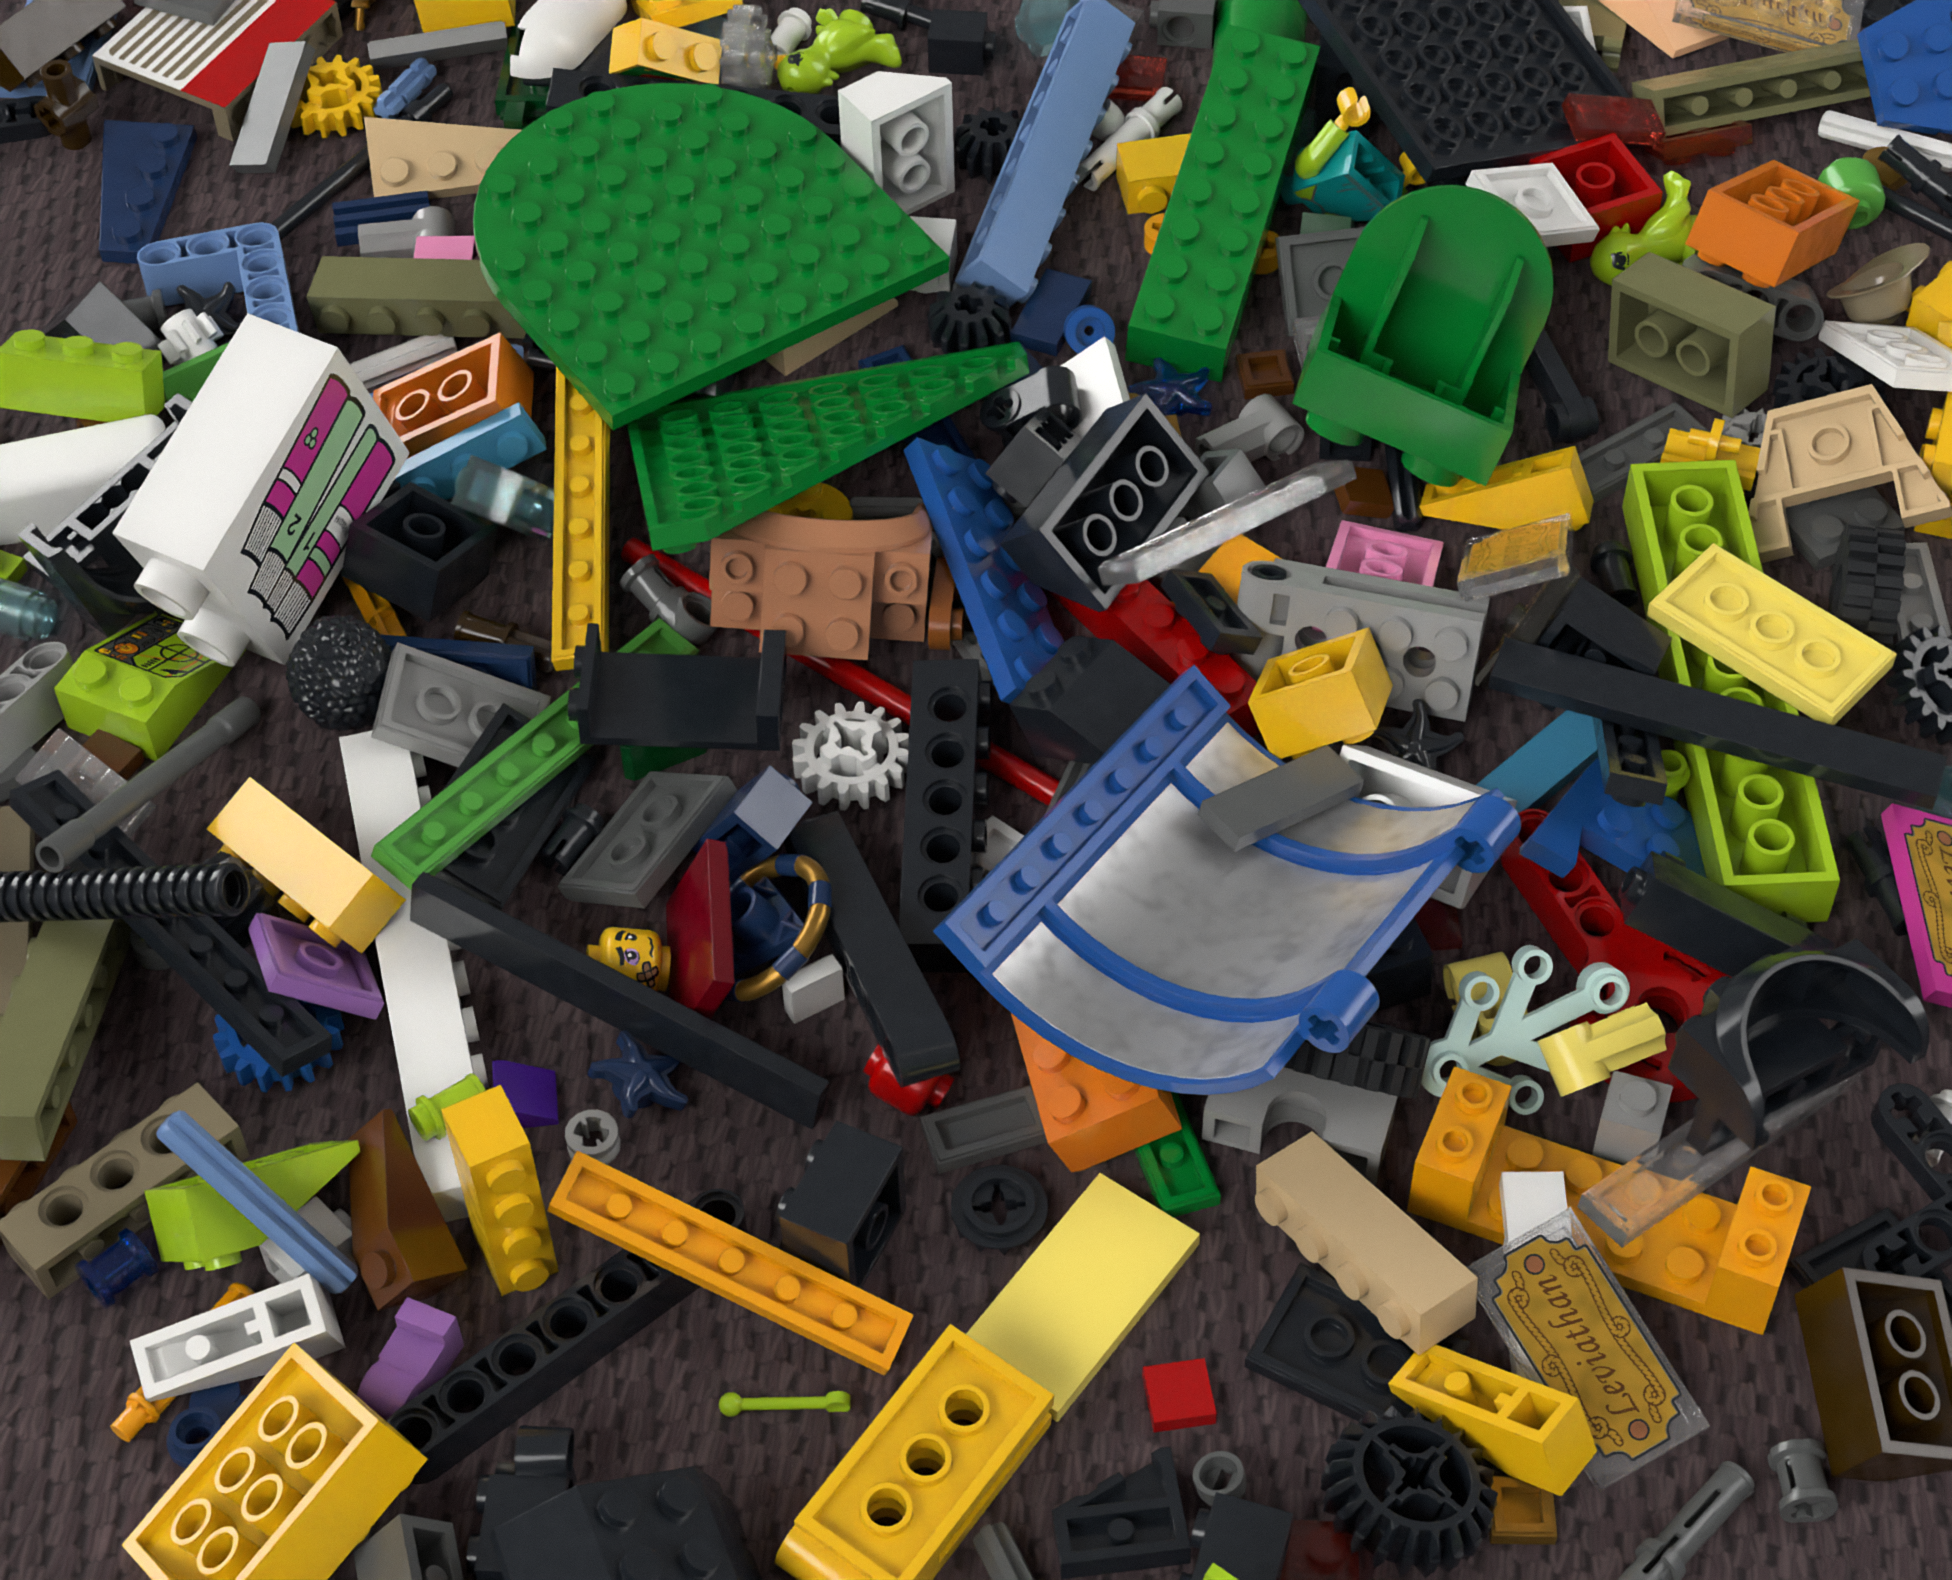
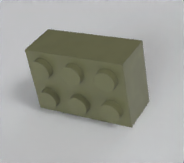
(1691, 334)

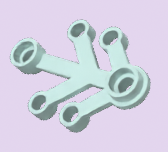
(1512, 1030)

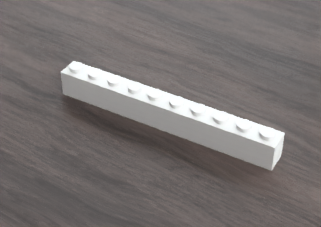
(415, 964)

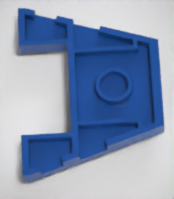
(1911, 67)
(1611, 830)

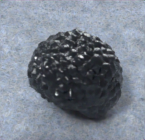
(338, 672)

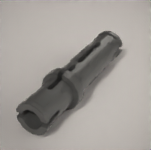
(1692, 1526)

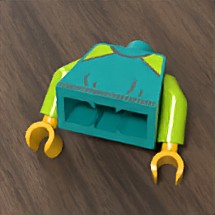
(1344, 171)

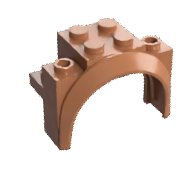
(824, 580)

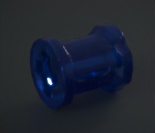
(116, 1268)

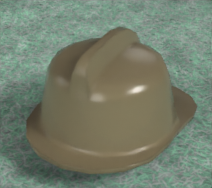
(1881, 286)

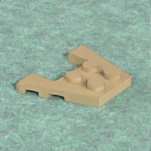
(1834, 449)

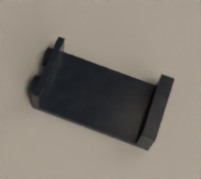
(679, 697)

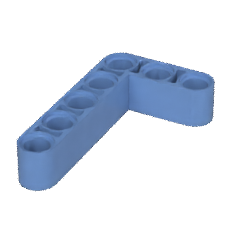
(243, 255)

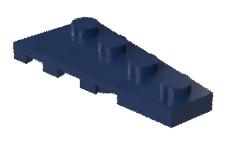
(139, 183)

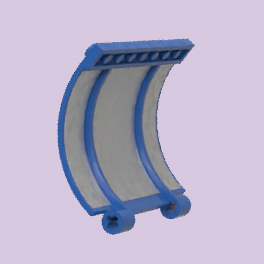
(1195, 963)

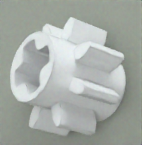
(188, 336)

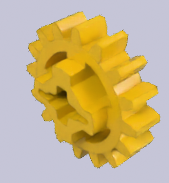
(333, 97)

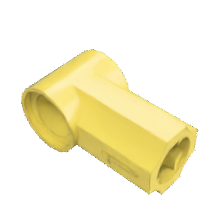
(1590, 1052)

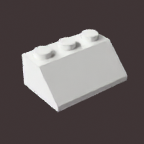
(901, 135)
(1407, 784)

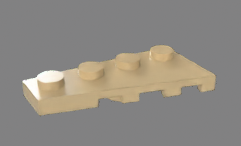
(430, 156)

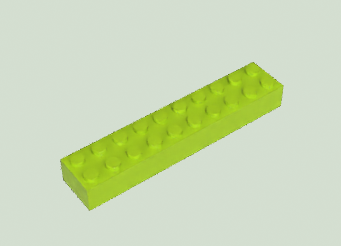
(1753, 821)

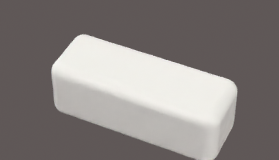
(59, 471)

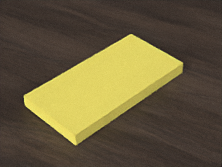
(1771, 635)
(1084, 1289)

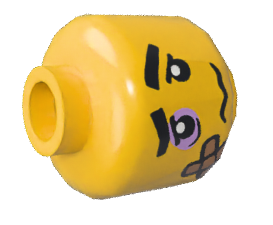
(634, 954)

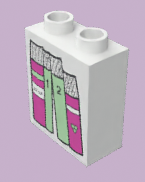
(260, 493)

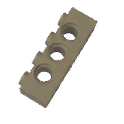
(89, 1195)

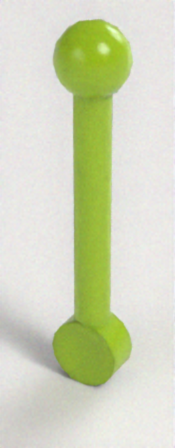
(836, 1401)

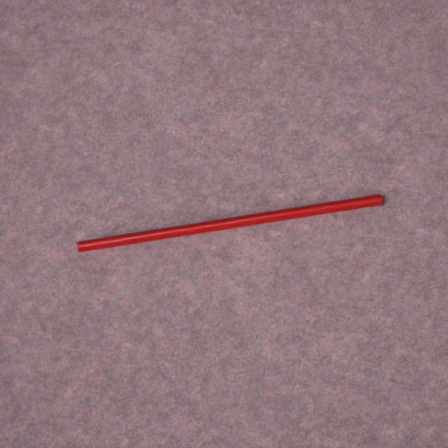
(861, 682)

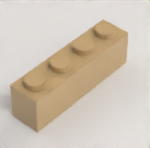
(1366, 1243)

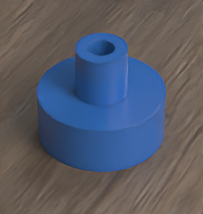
(1084, 316)

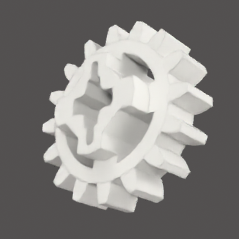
(851, 755)

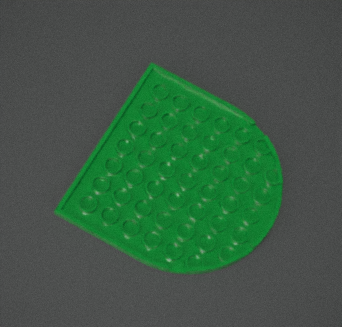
(684, 239)

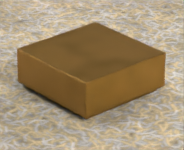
(1522, 1513)

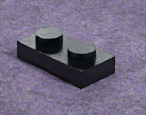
(1211, 612)

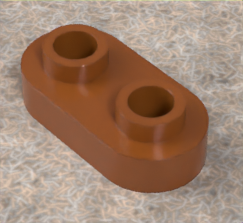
(945, 617)

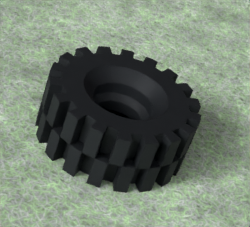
(1869, 580)
(1376, 1060)

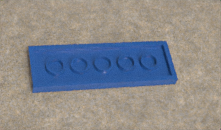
(998, 597)

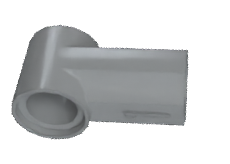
(398, 238)
(1259, 431)

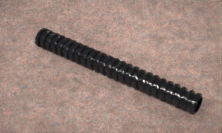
(124, 893)

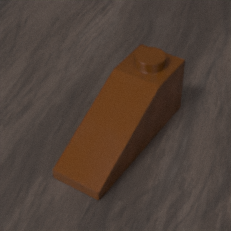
(395, 1221)

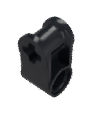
(1048, 388)

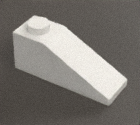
(237, 1339)

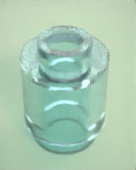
(25, 611)

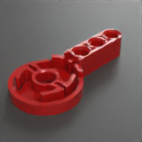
(1653, 969)

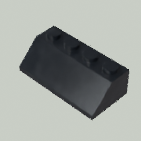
(1104, 500)

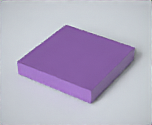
(312, 970)

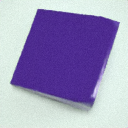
(529, 1091)

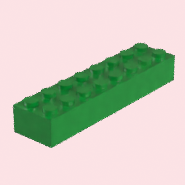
(1222, 203)

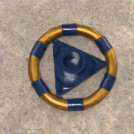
(770, 925)

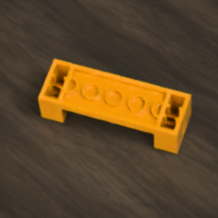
(1700, 1257)

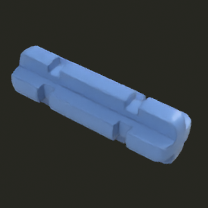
(405, 89)

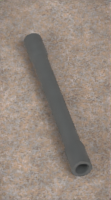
(80, 834)

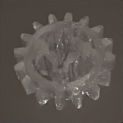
(747, 48)

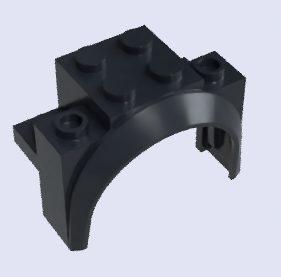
(105, 593)

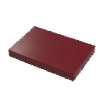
(701, 932)

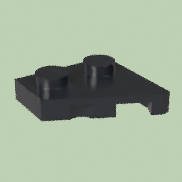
(1124, 1523)

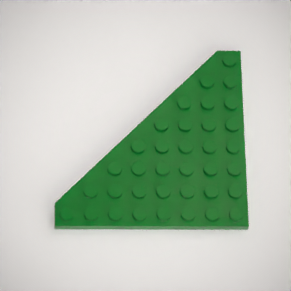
(741, 452)

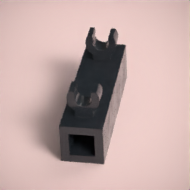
(1706, 917)

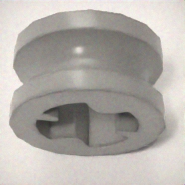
(589, 1121)

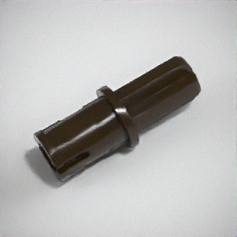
(479, 629)

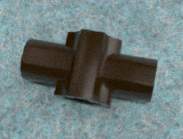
(66, 105)

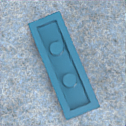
(499, 439)

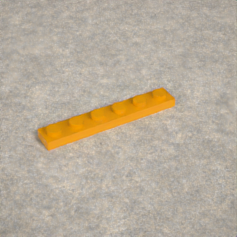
(730, 1263)

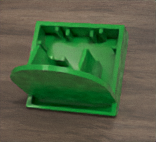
(1431, 332)

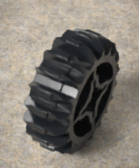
(1408, 1491)

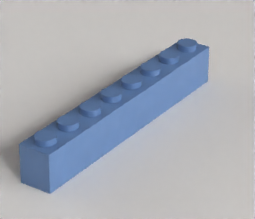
(1047, 151)

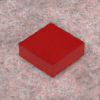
(1179, 1395)

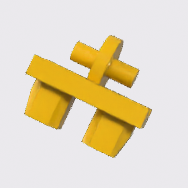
(1711, 446)

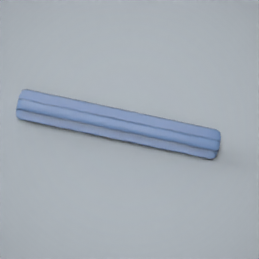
(257, 1202)

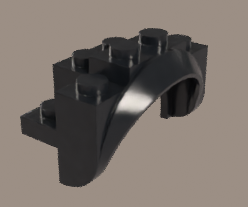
(1767, 1051)

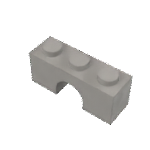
(1345, 1117)

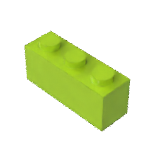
(80, 377)

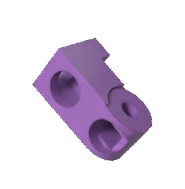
(413, 1357)

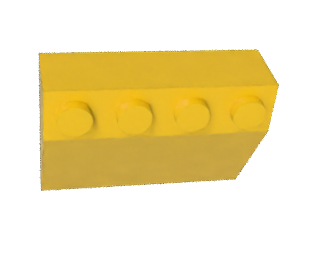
(279, 1484)

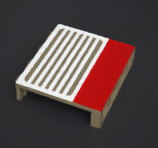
(215, 62)

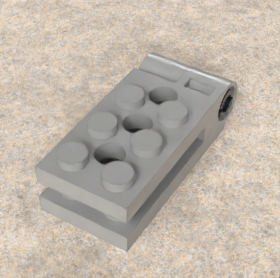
(1291, 596)

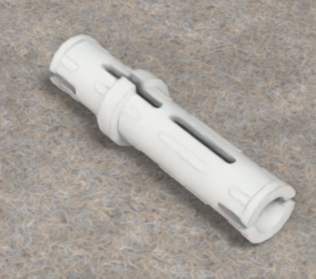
(1139, 125)

